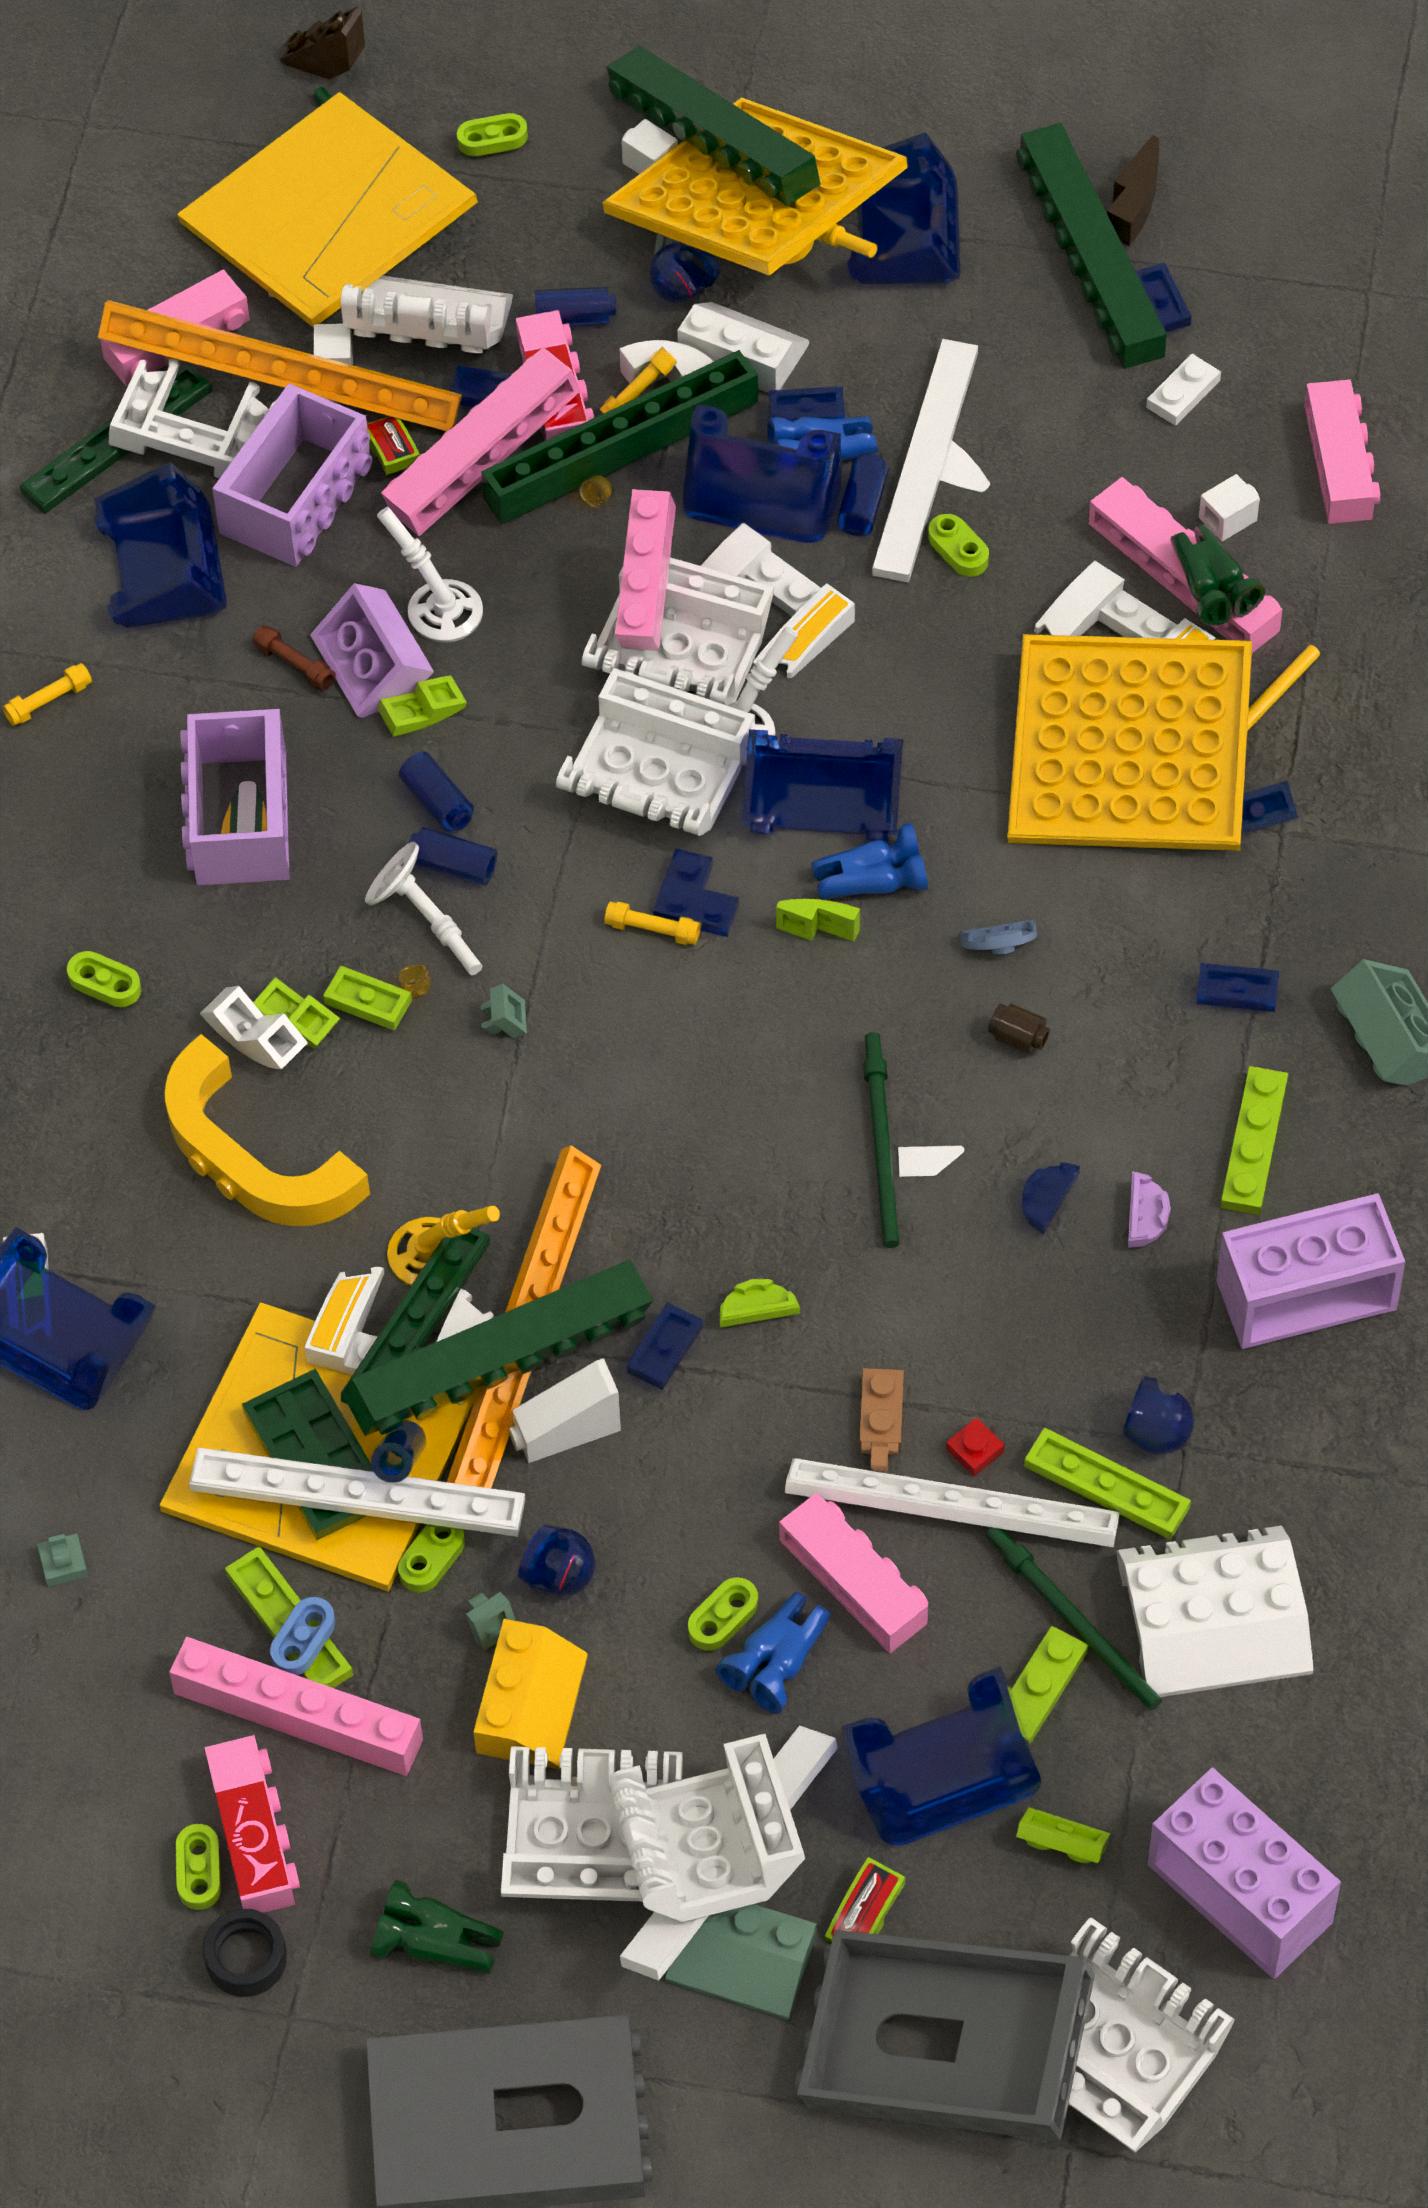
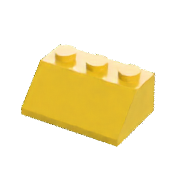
(529, 1692)

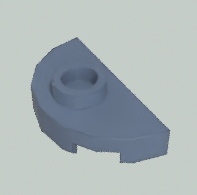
(999, 938)

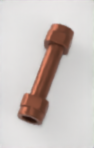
(317, 673)

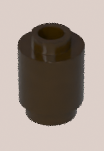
(1019, 1028)

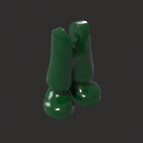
(1215, 578)
(439, 1932)

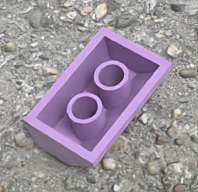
(370, 649)

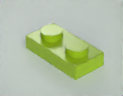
(367, 998)
(1050, 1831)

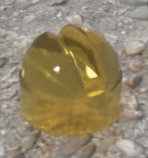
(590, 488)
(421, 976)

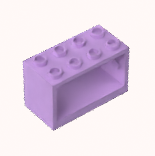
(291, 419)
(225, 739)
(1310, 1270)
(1243, 1873)

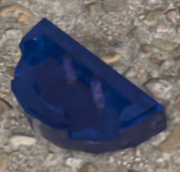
(1046, 1192)

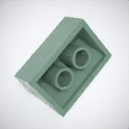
(1387, 1019)
(748, 1959)

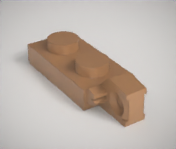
(881, 1415)

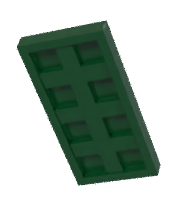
(306, 1426)

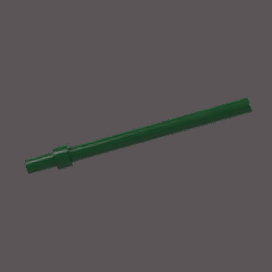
(876, 1073)
(1021, 1561)

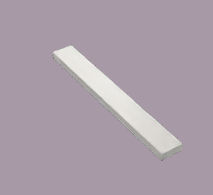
(925, 461)
(357, 1492)
(953, 1502)
(664, 1937)

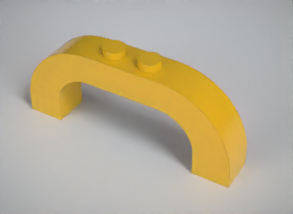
(277, 1198)

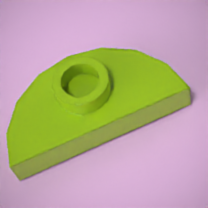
(757, 1301)

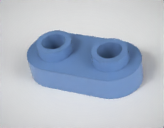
(300, 1638)

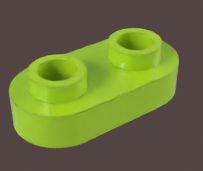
(492, 134)
(955, 542)
(106, 979)
(434, 1553)
(721, 1616)
(198, 1869)

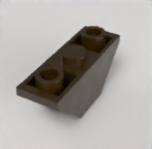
(327, 47)

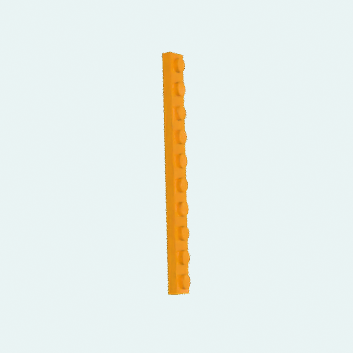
(279, 365)
(538, 1276)

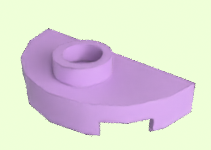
(1148, 1211)

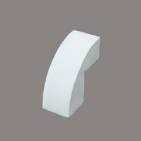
(635, 359)
(263, 1038)

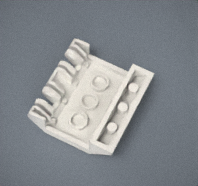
(426, 311)
(706, 638)
(660, 753)
(1218, 1612)
(567, 1830)
(711, 1836)
(1134, 2046)

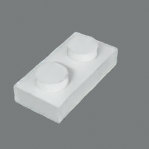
(1183, 389)

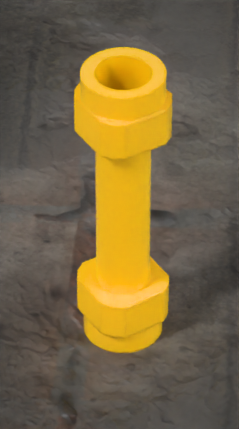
(660, 363)
(19, 709)
(685, 930)

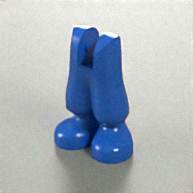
(854, 433)
(871, 868)
(780, 1645)

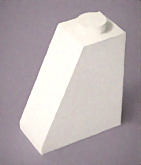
(568, 1414)

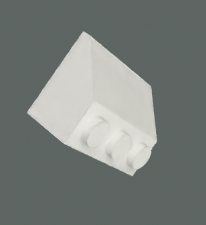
(722, 331)

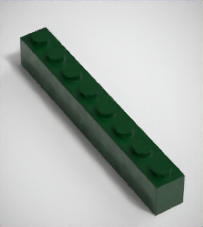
(713, 125)
(1091, 246)
(616, 437)
(496, 1348)

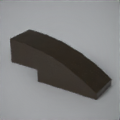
(1135, 192)

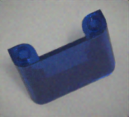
(912, 221)
(761, 483)
(162, 549)
(822, 785)
(60, 1331)
(946, 1766)

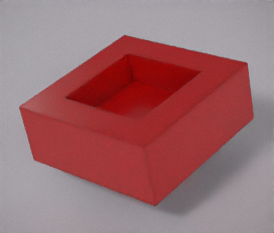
(975, 1447)

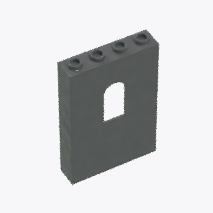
(1014, 2048)
(438, 2116)

